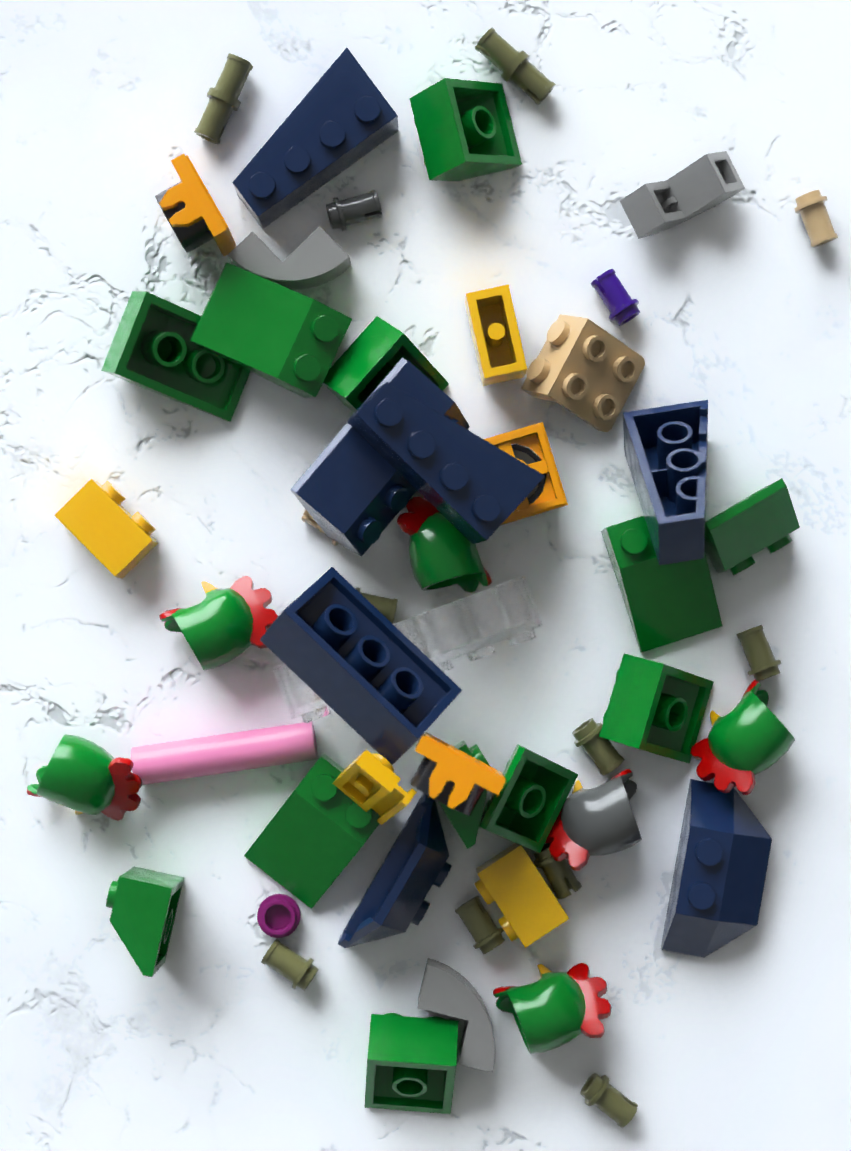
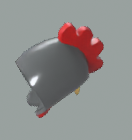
(595, 822)

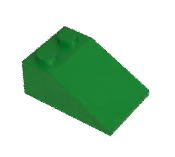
(271, 330)
(157, 355)
(661, 600)
(313, 835)

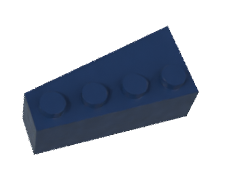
(319, 139)
(446, 463)
(669, 471)

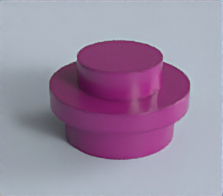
(278, 915)

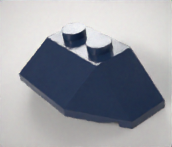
(715, 872)
(403, 879)

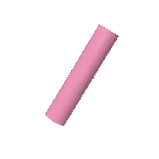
(225, 753)

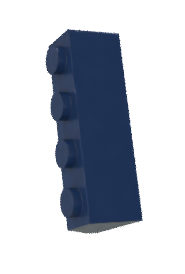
(352, 486)
(360, 665)

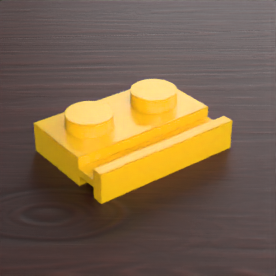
(374, 785)

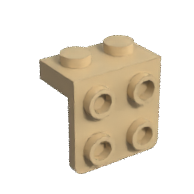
(584, 371)

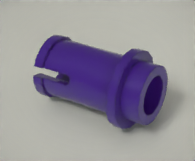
(616, 297)

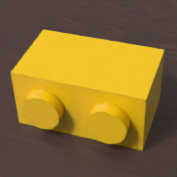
(495, 335)
(107, 527)
(521, 895)

